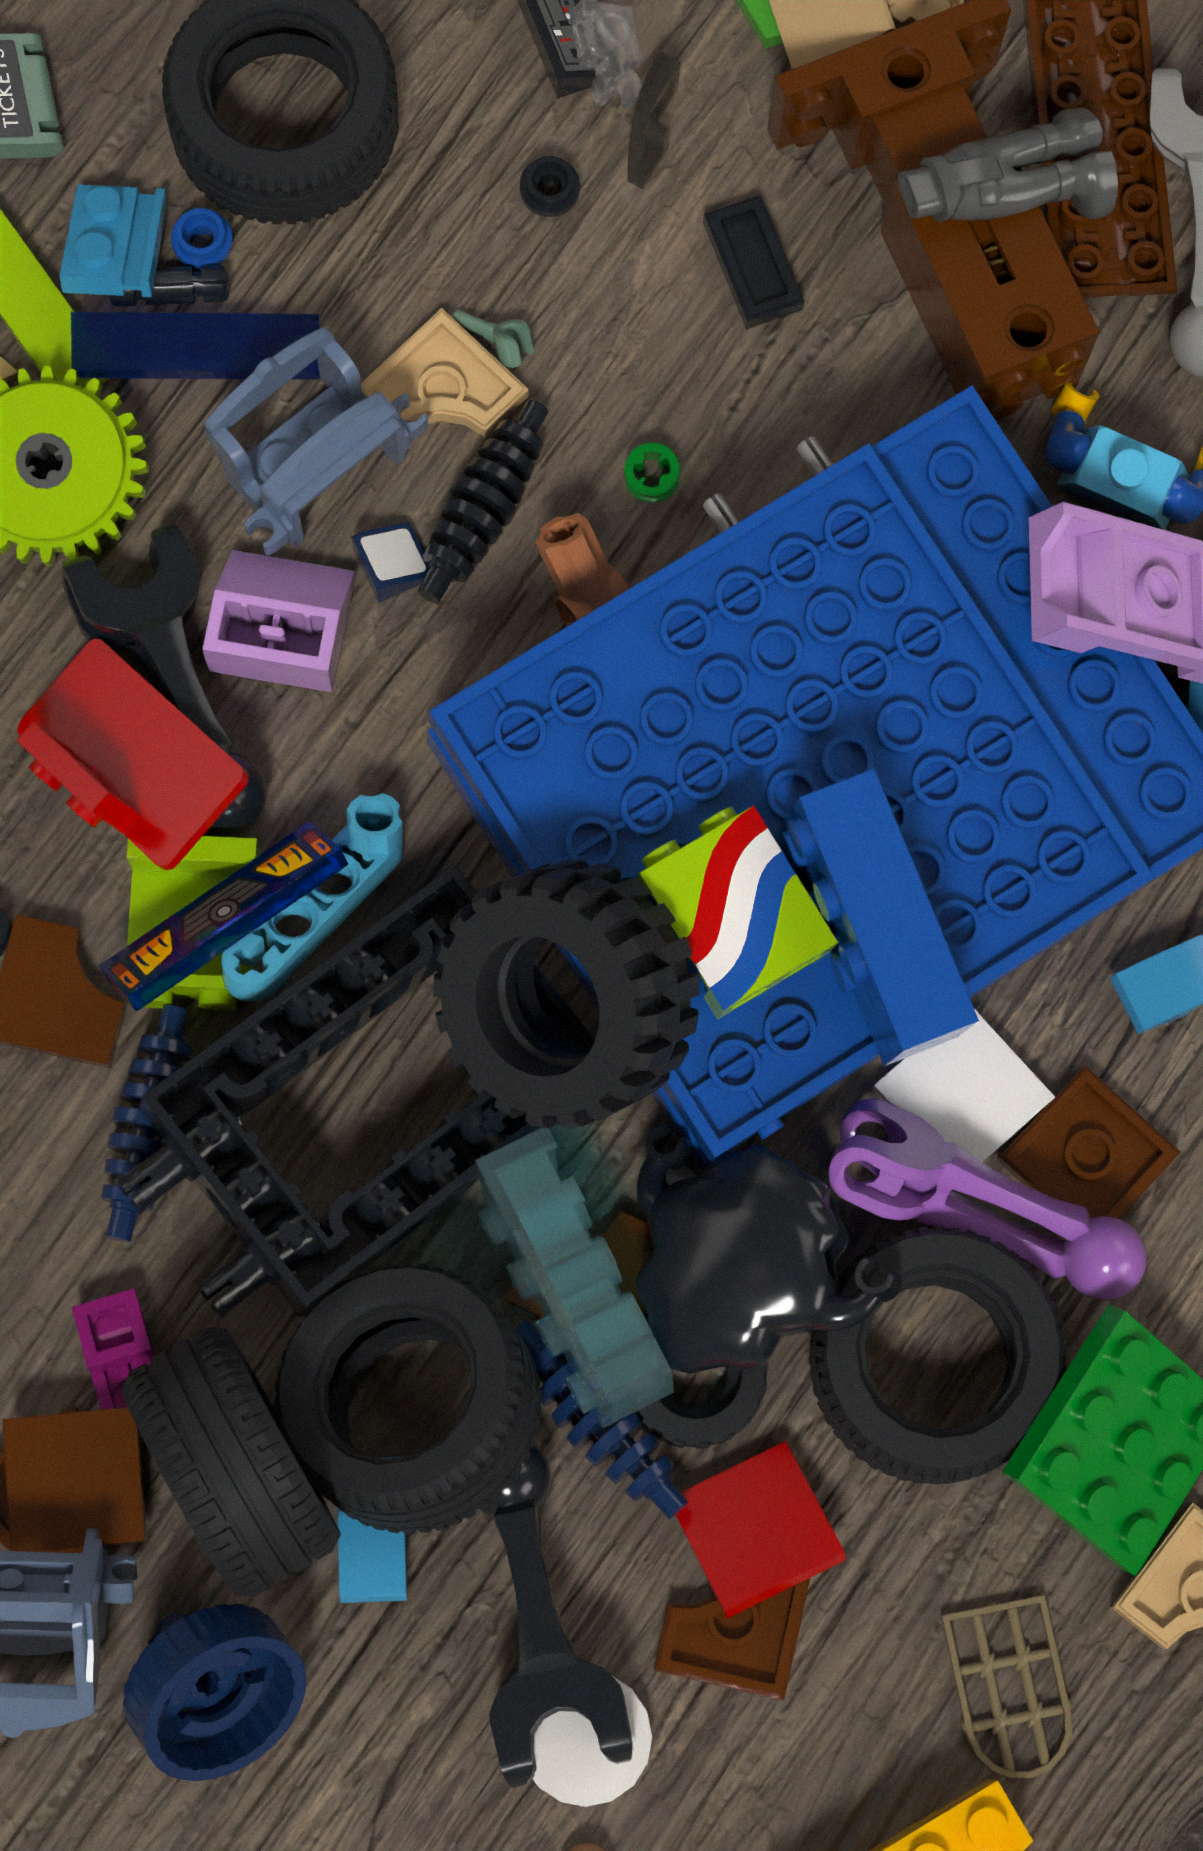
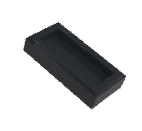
(753, 262)

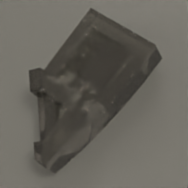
(648, 136)

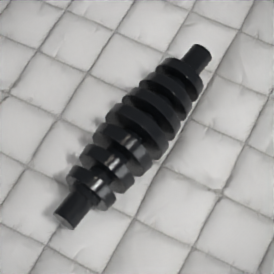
(483, 501)

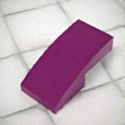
(113, 1342)

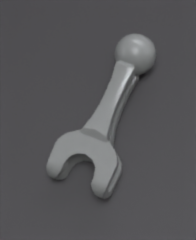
(1179, 140)

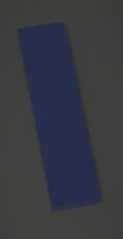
(183, 344)

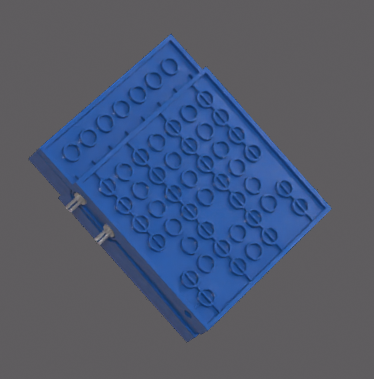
(825, 641)

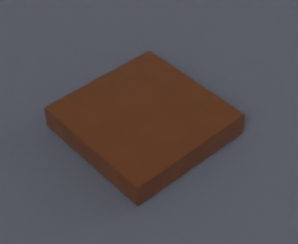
(1089, 1149)
(74, 1476)

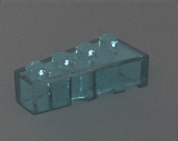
(571, 1279)

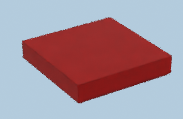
(758, 1530)

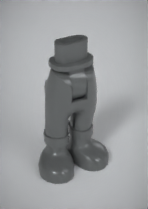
(981, 180)

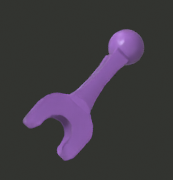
(917, 1181)

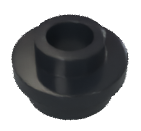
(549, 170)

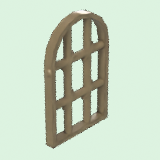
(1021, 1661)

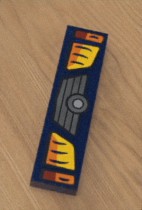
(223, 915)

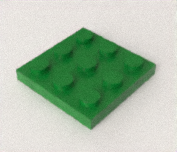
(1116, 1441)

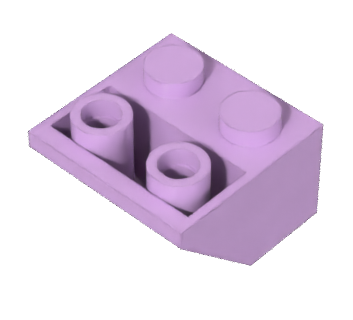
(278, 620)

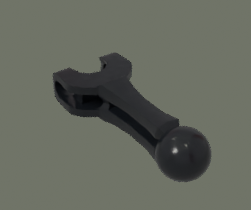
(150, 628)
(548, 1670)

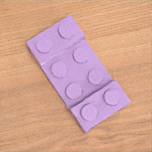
(1116, 587)

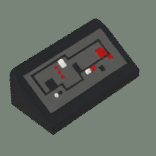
(555, 42)

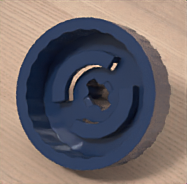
(196, 1666)

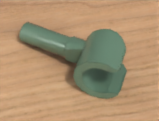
(509, 336)

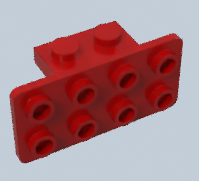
(129, 756)

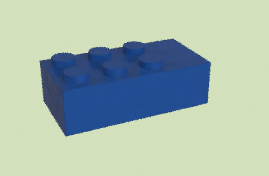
(879, 915)

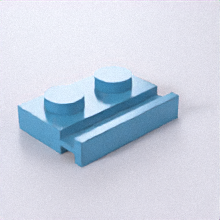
(113, 240)

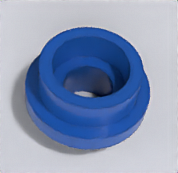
(196, 223)

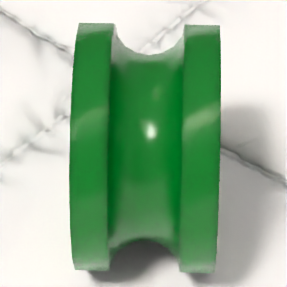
(636, 462)

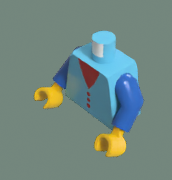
(1118, 469)

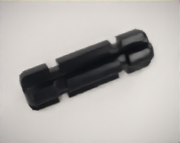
(181, 286)

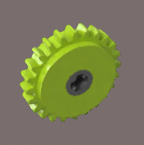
(95, 457)

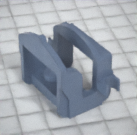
(313, 444)
(56, 1607)

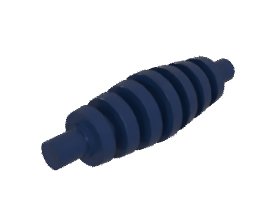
(165, 1048)
(614, 1440)

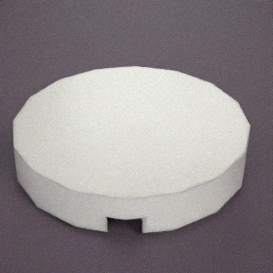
(571, 1759)

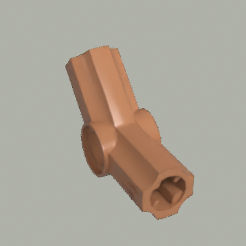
(577, 567)

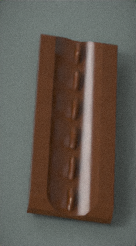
(1103, 61)

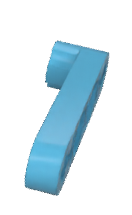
(370, 833)

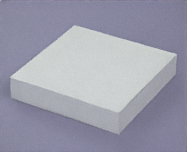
(968, 1090)

